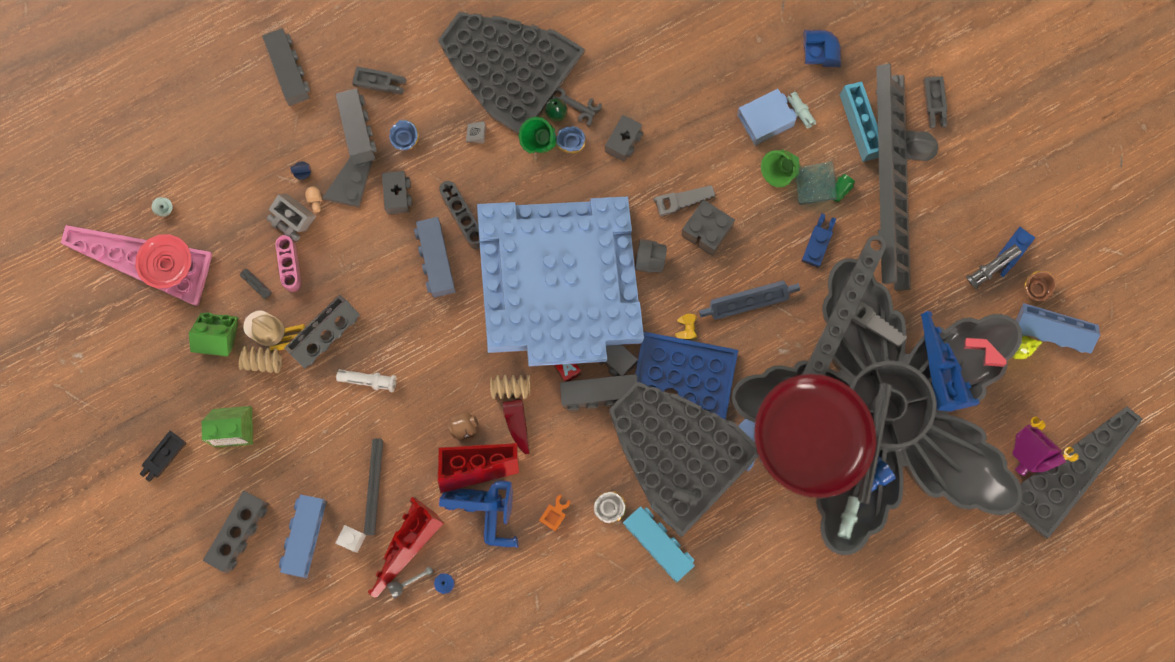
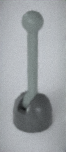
(397, 588)

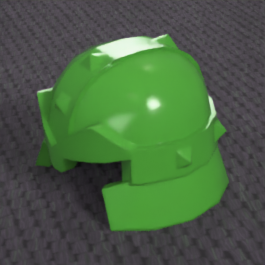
(780, 167)

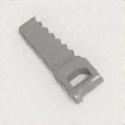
(682, 199)
(877, 325)

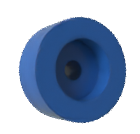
(447, 587)

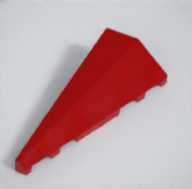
(416, 530)

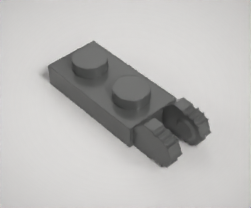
(377, 80)
(935, 100)

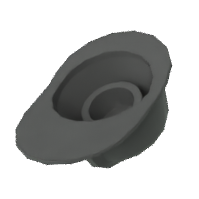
(921, 145)

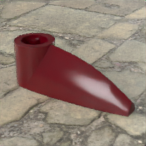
(516, 423)

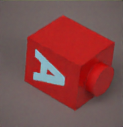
(568, 371)

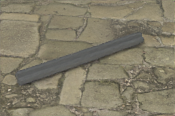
(879, 421)

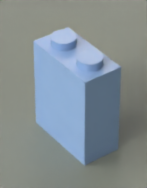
(767, 116)

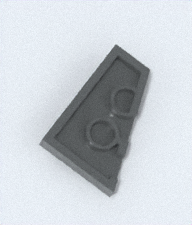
(349, 184)

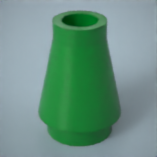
(843, 186)

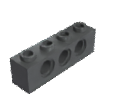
(312, 332)
(215, 555)

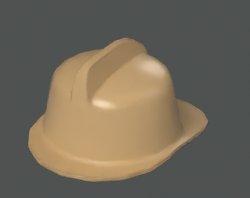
(264, 328)

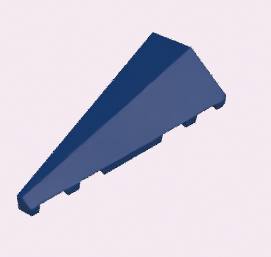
(945, 371)

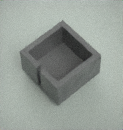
(708, 224)

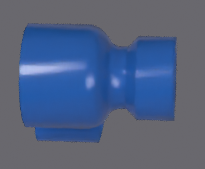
(883, 474)

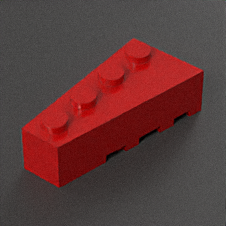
(475, 464)

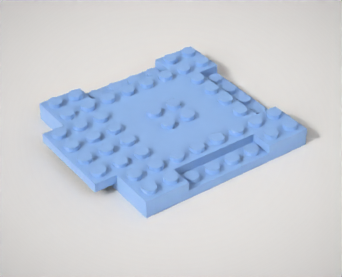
(559, 279)

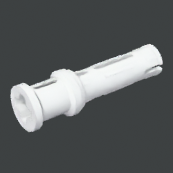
(375, 381)

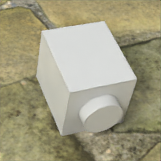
(350, 539)

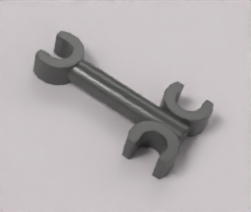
(587, 112)

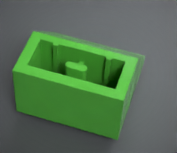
(213, 334)

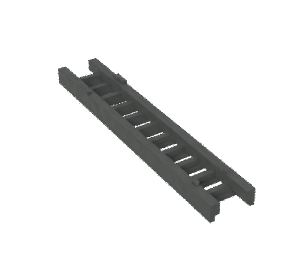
(893, 178)

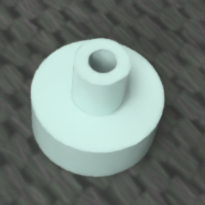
(162, 206)

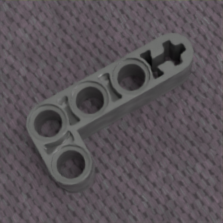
(462, 214)

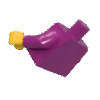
(1037, 451)

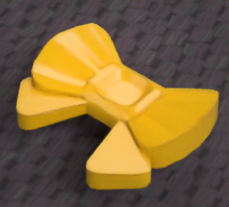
(689, 333)

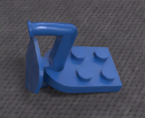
(486, 501)

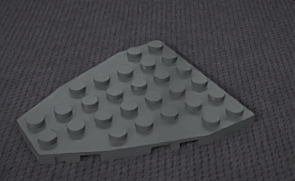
(508, 64)
(679, 445)

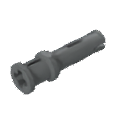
(985, 271)

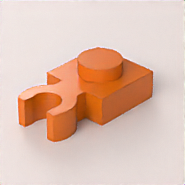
(553, 515)

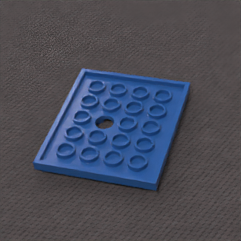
(692, 368)

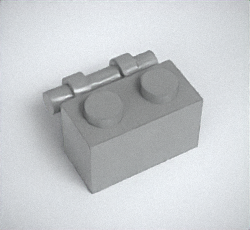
(292, 213)

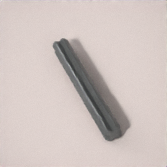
(373, 487)

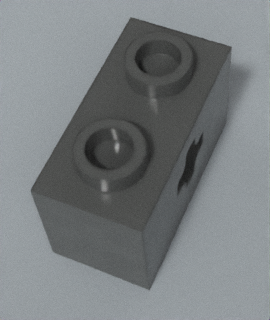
(625, 128)
(391, 183)

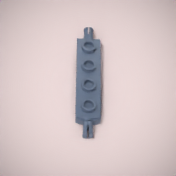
(749, 300)

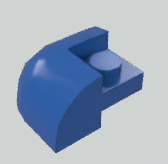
(821, 48)

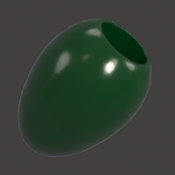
(556, 109)

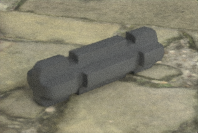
(255, 283)

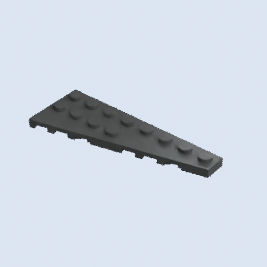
(1053, 493)

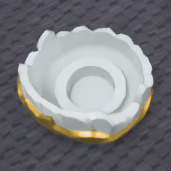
(610, 507)

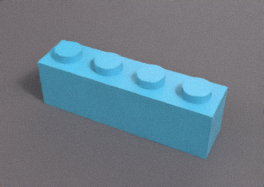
(861, 120)
(658, 544)

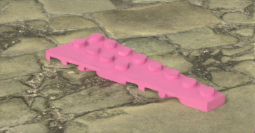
(121, 254)

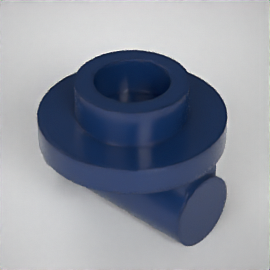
(301, 170)

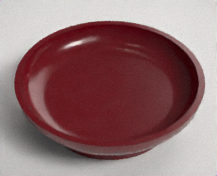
(815, 436)

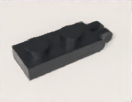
(162, 456)

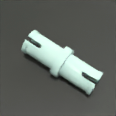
(801, 110)
(849, 517)

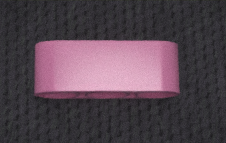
(285, 255)

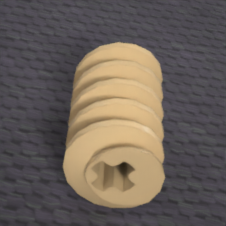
(260, 360)
(510, 387)

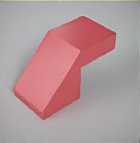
(991, 355)

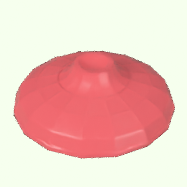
(163, 261)

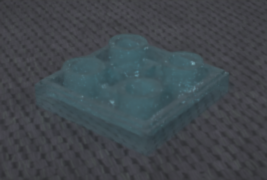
(816, 183)

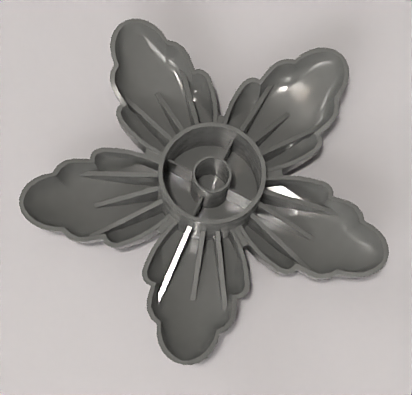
(937, 449)

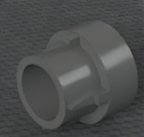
(650, 256)

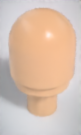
(313, 198)

